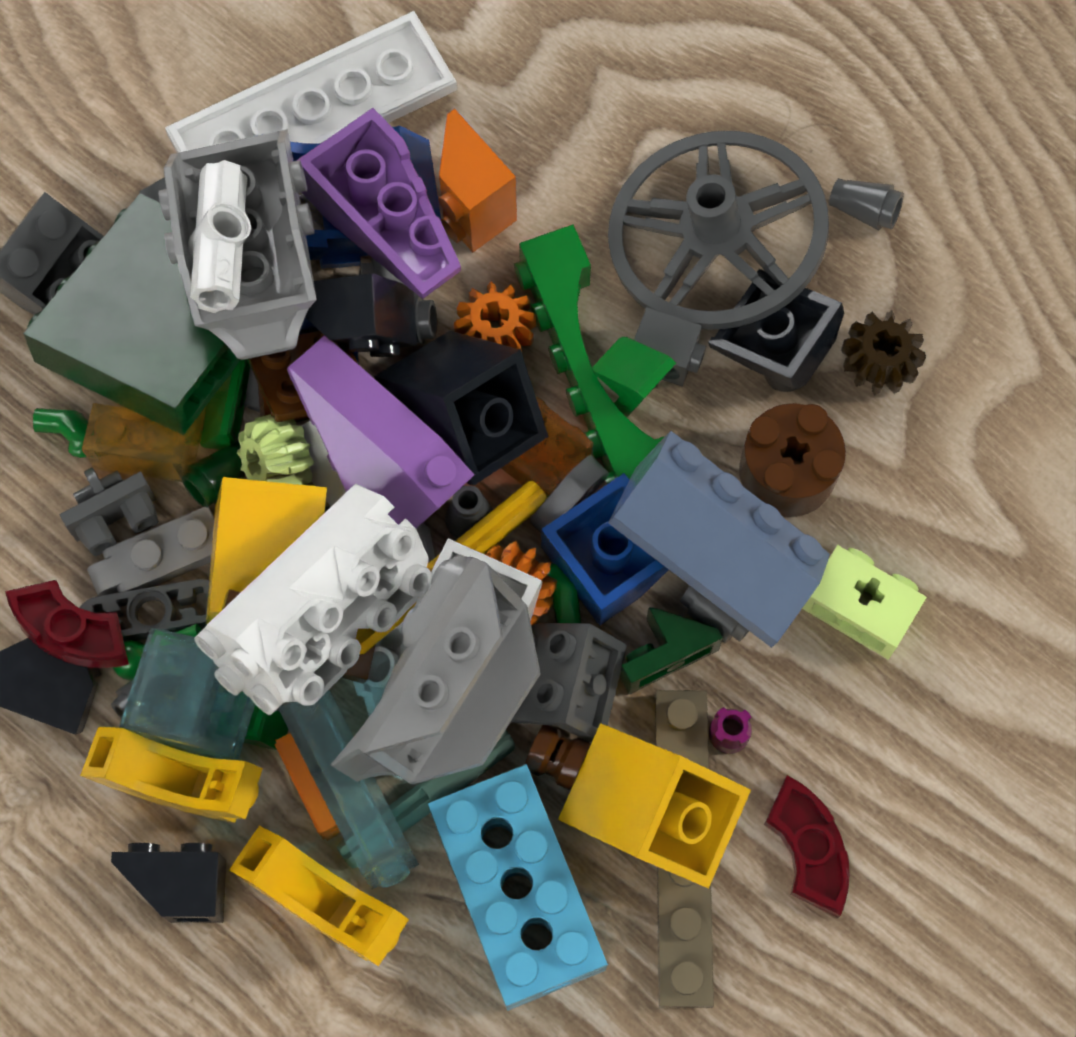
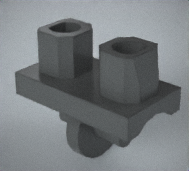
(107, 502)

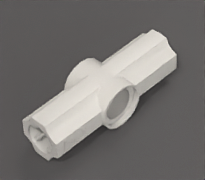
(219, 237)

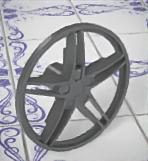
(719, 224)

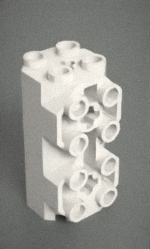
(301, 616)

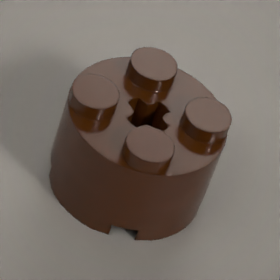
(804, 435)

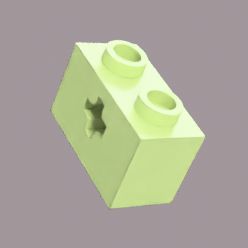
(886, 616)

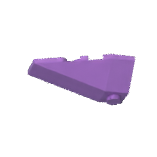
(376, 199)

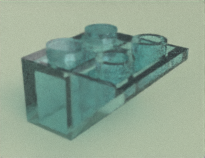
(182, 702)

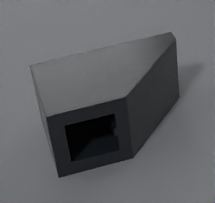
(180, 884)

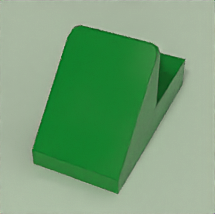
(632, 371)

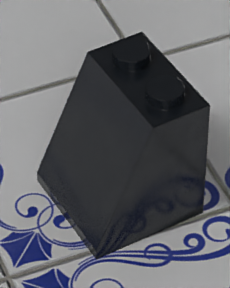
(471, 397)

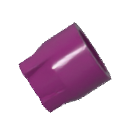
(730, 743)

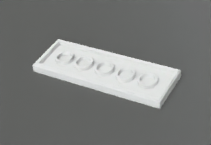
(383, 69)

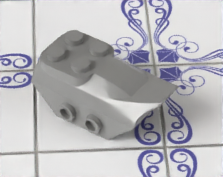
(275, 256)
(456, 682)

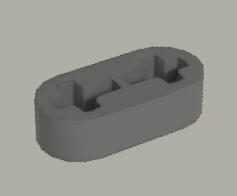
(574, 488)

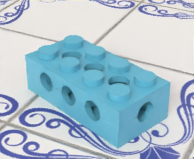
(534, 853)

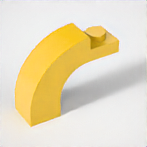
(171, 776)
(319, 896)

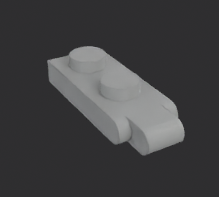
(155, 555)

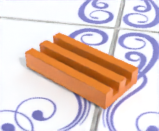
(307, 787)

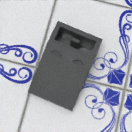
(43, 253)

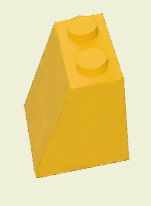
(253, 528)
(654, 805)

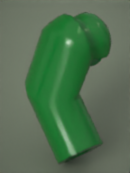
(65, 422)
(565, 597)

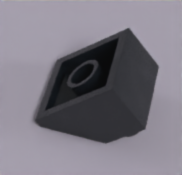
(365, 313)

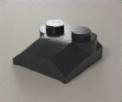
(786, 343)

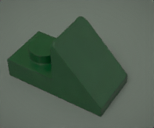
(680, 644)

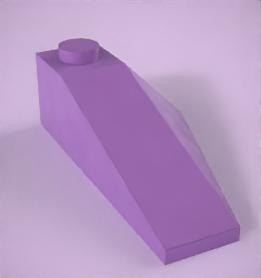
(375, 436)

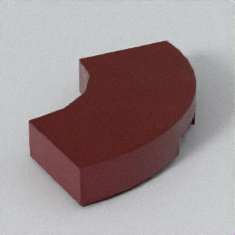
(65, 629)
(815, 847)

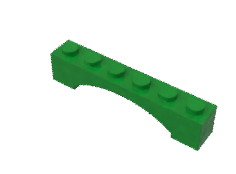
(555, 272)

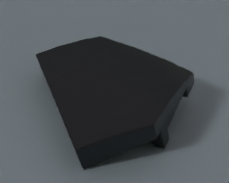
(46, 687)

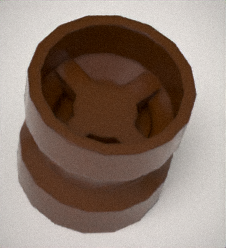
(568, 760)

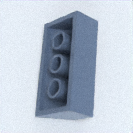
(720, 538)

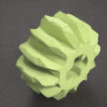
(275, 451)

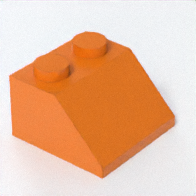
(474, 186)

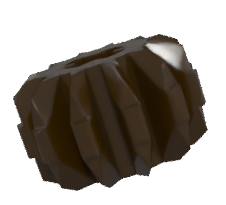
(889, 339)

